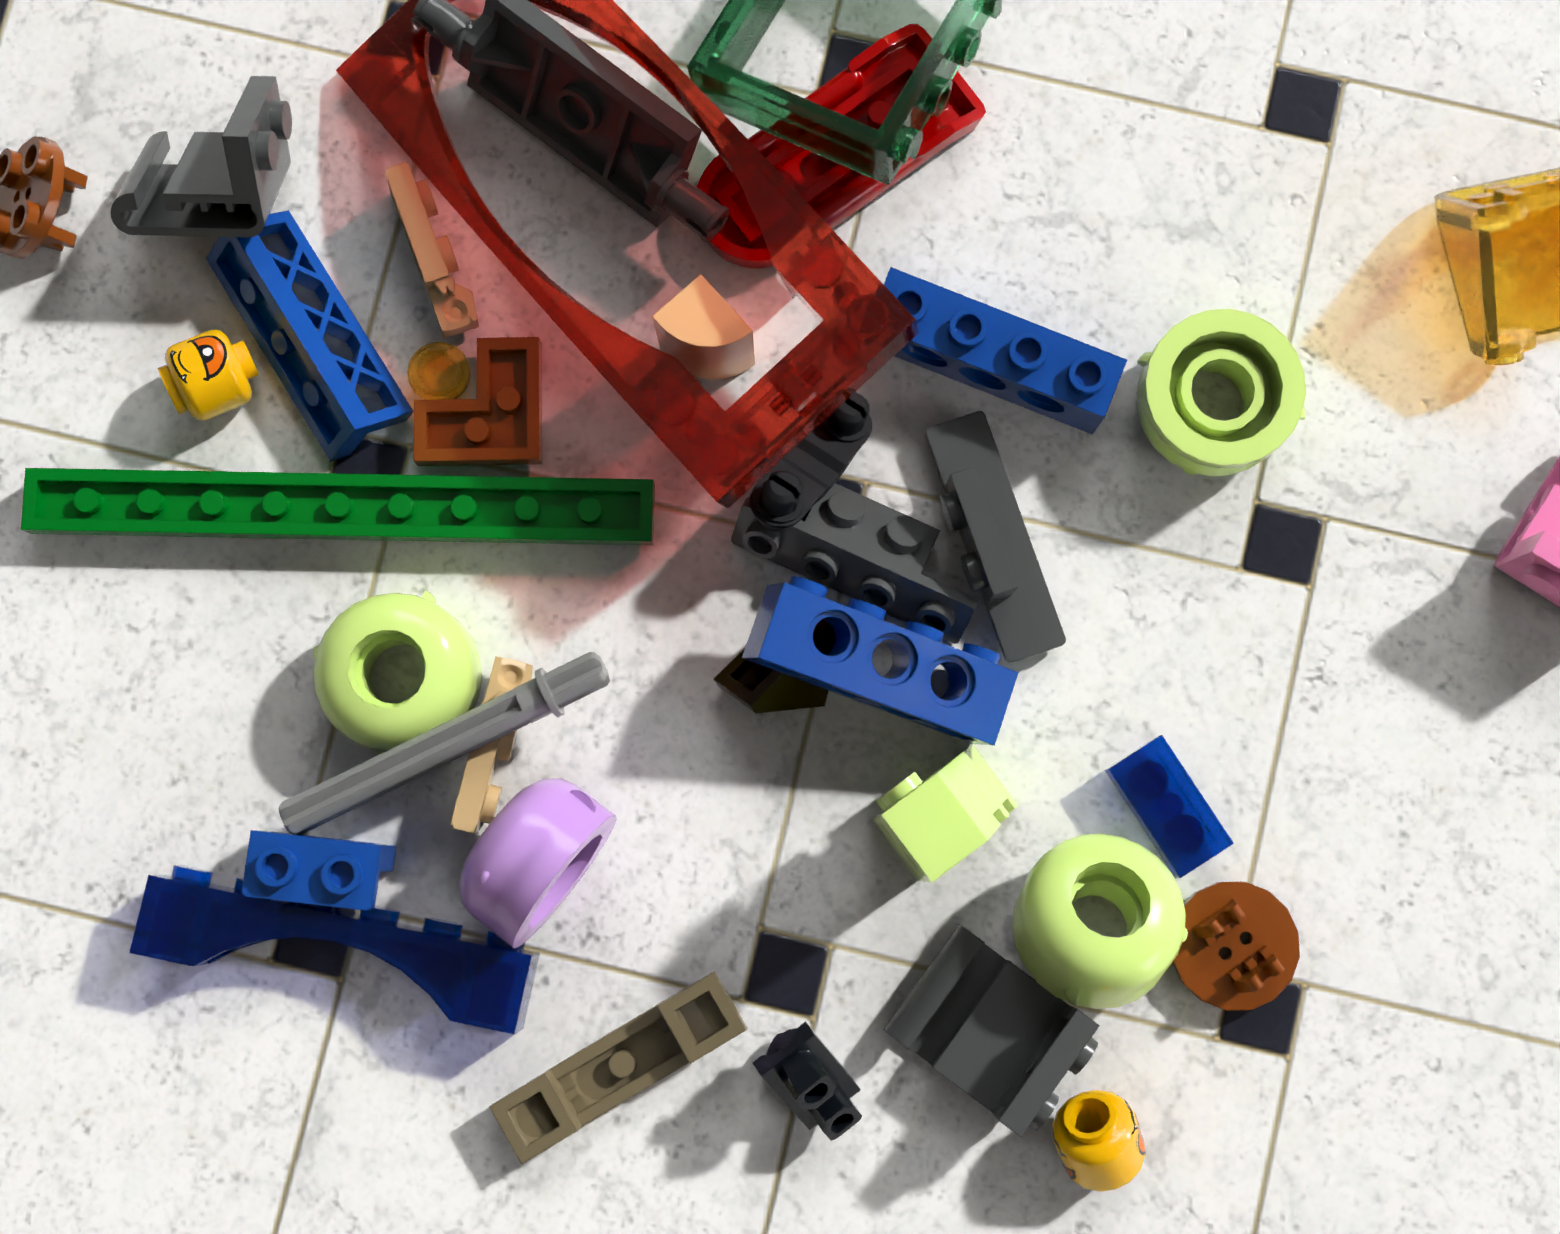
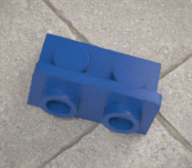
(315, 869)

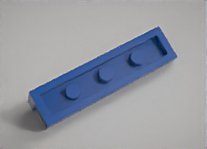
(294, 334)

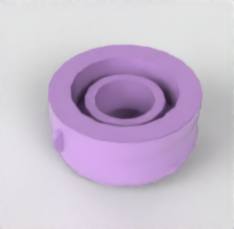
(533, 857)

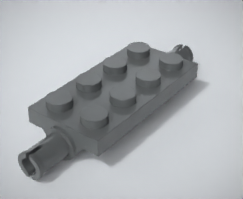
(579, 107)

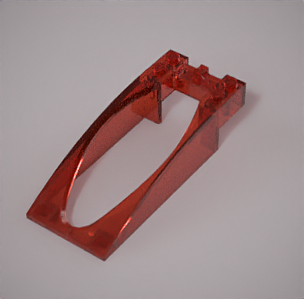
(721, 448)

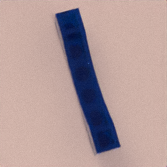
(468, 978)

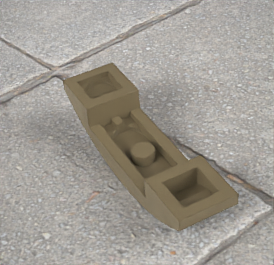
(618, 1067)

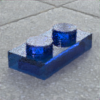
(1169, 807)

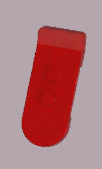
(835, 192)

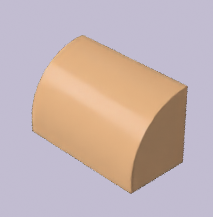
(705, 333)

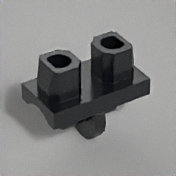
(810, 1081)

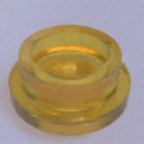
(439, 372)

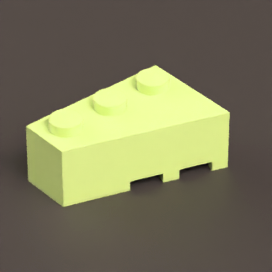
(944, 816)

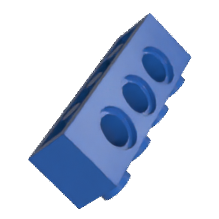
(1006, 354)
(784, 642)

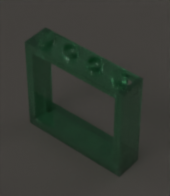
(872, 152)

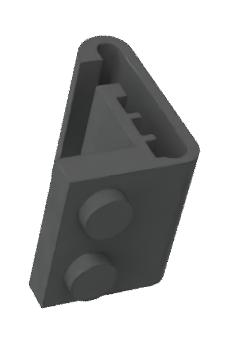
(222, 179)
(993, 1031)

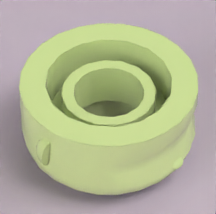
(1258, 364)
(366, 631)
(1079, 962)

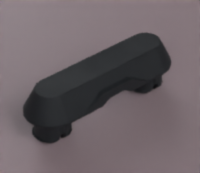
(811, 467)

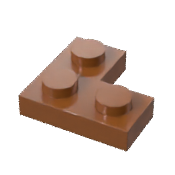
(499, 424)

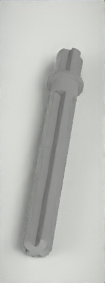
(445, 743)

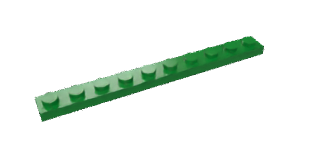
(338, 506)

